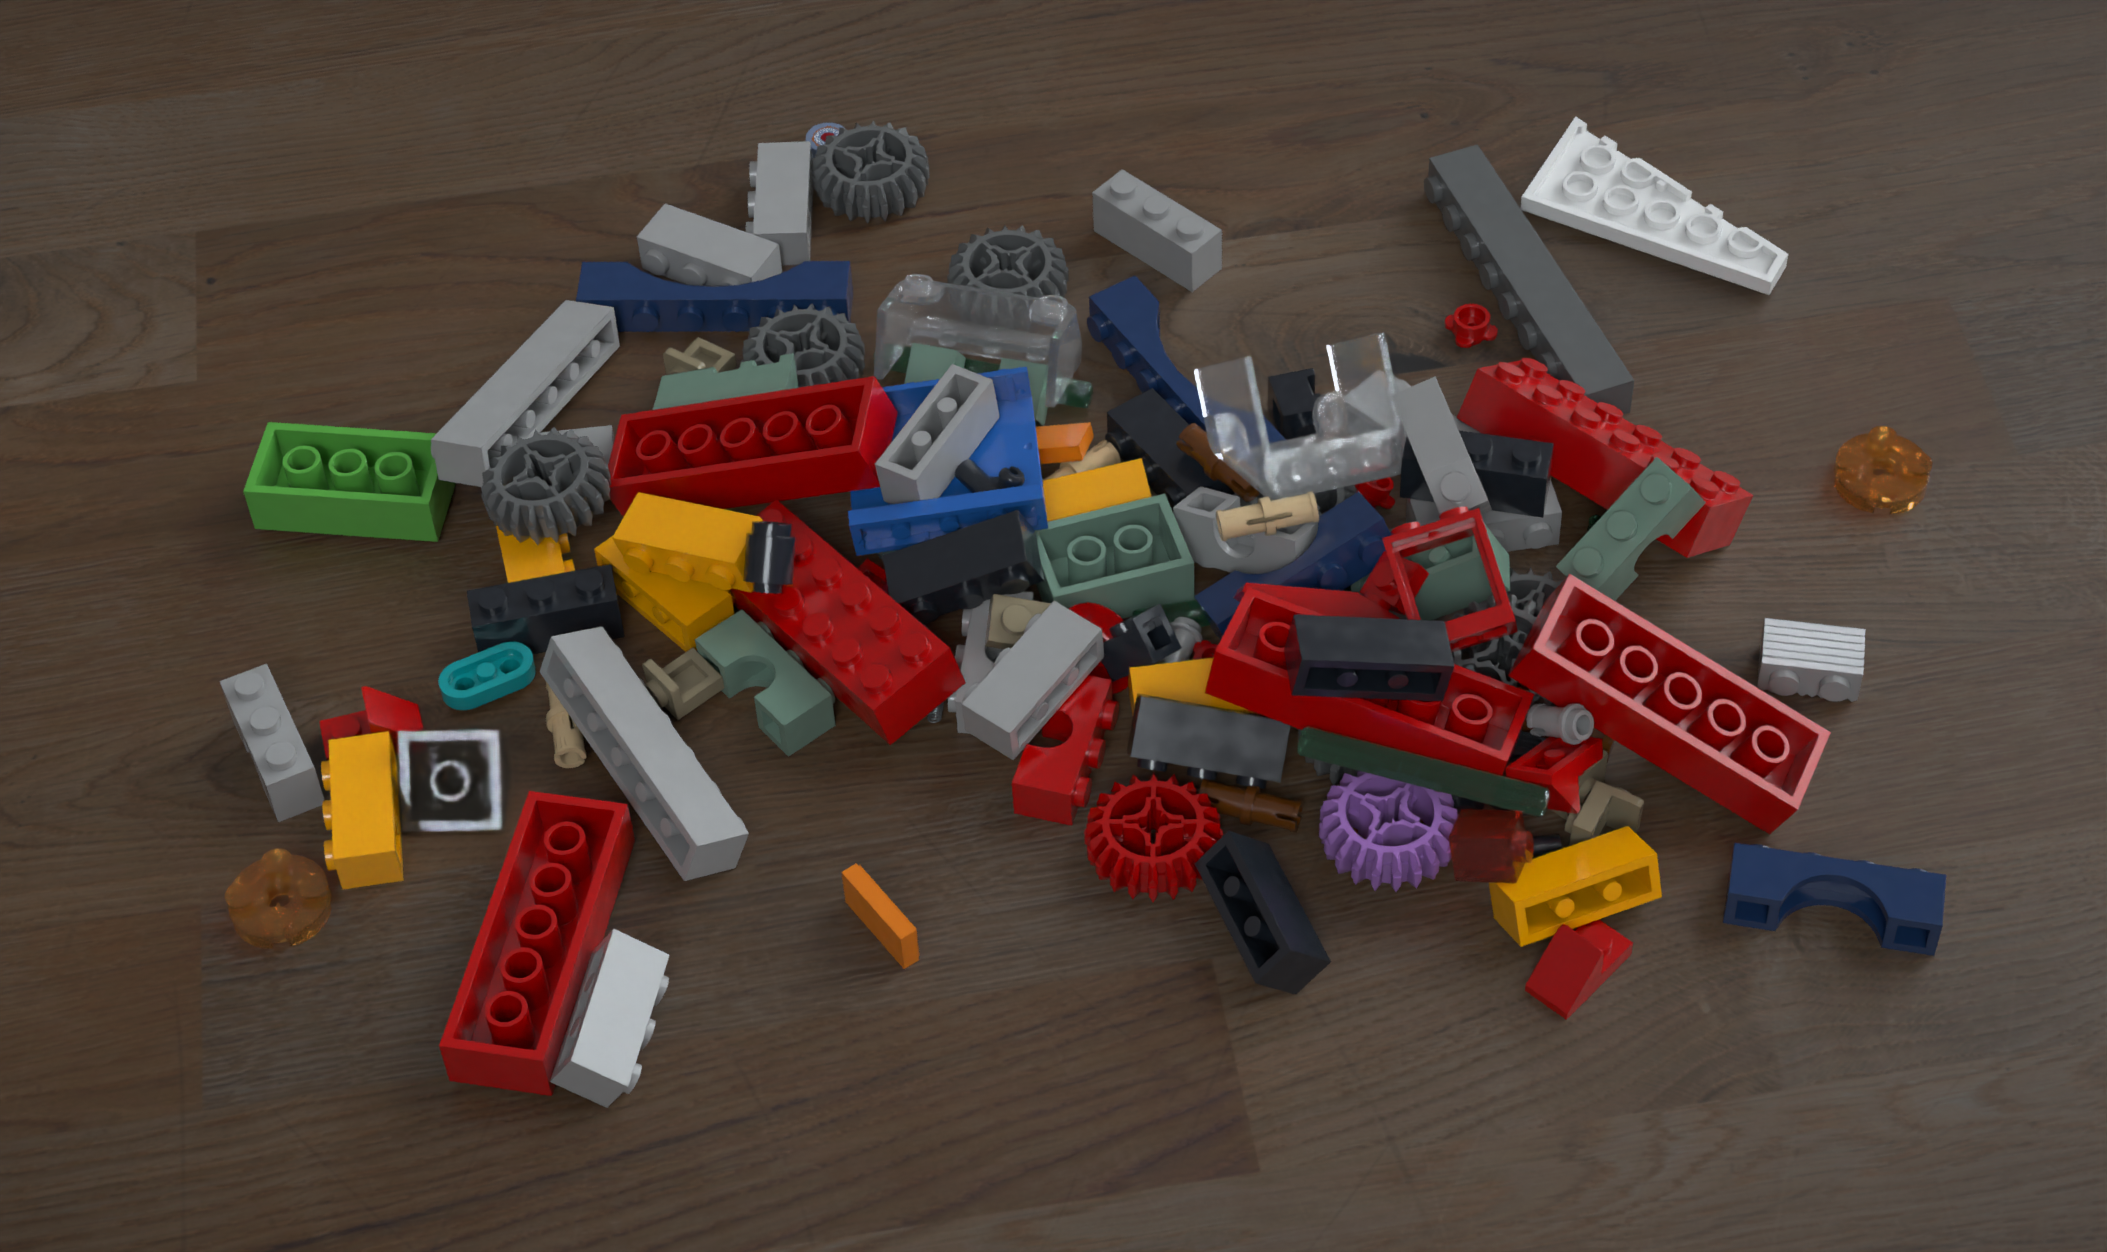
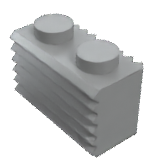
(1811, 659)

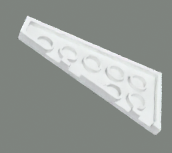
(1640, 207)

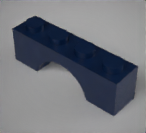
(1339, 556)
(1896, 902)

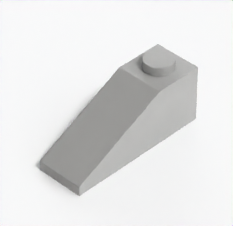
(1439, 448)

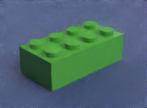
(347, 483)

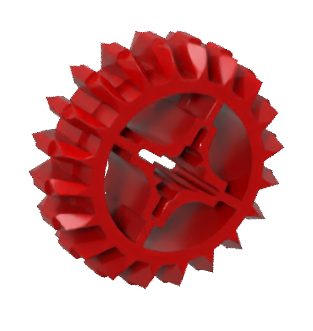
(1121, 835)

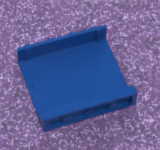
(1010, 442)

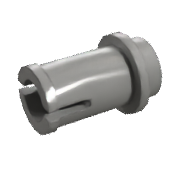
(1188, 633)
(1569, 723)

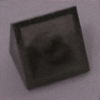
(453, 780)

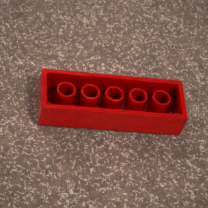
(755, 446)
(1598, 448)
(854, 635)
(1671, 704)
(1470, 727)
(537, 942)

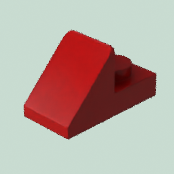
(382, 714)
(1558, 768)
(1577, 965)

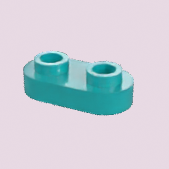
(487, 675)

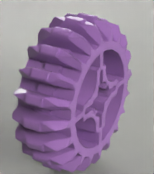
(1395, 842)

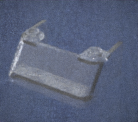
(980, 325)
(1355, 426)

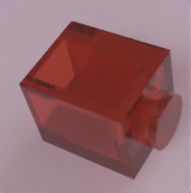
(1490, 846)

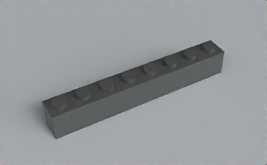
(1525, 276)

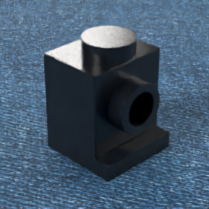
(1292, 403)
(1139, 642)

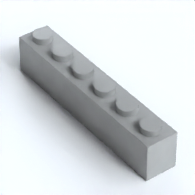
(526, 390)
(644, 753)

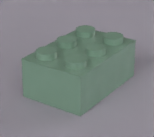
(1117, 558)

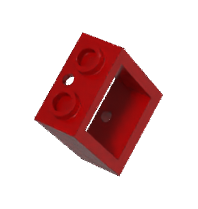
(1453, 526)

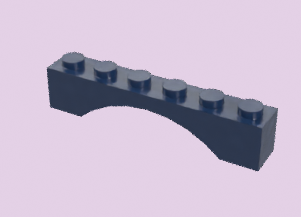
(660, 305)
(1129, 326)

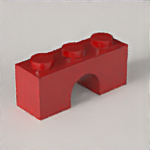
(1056, 779)

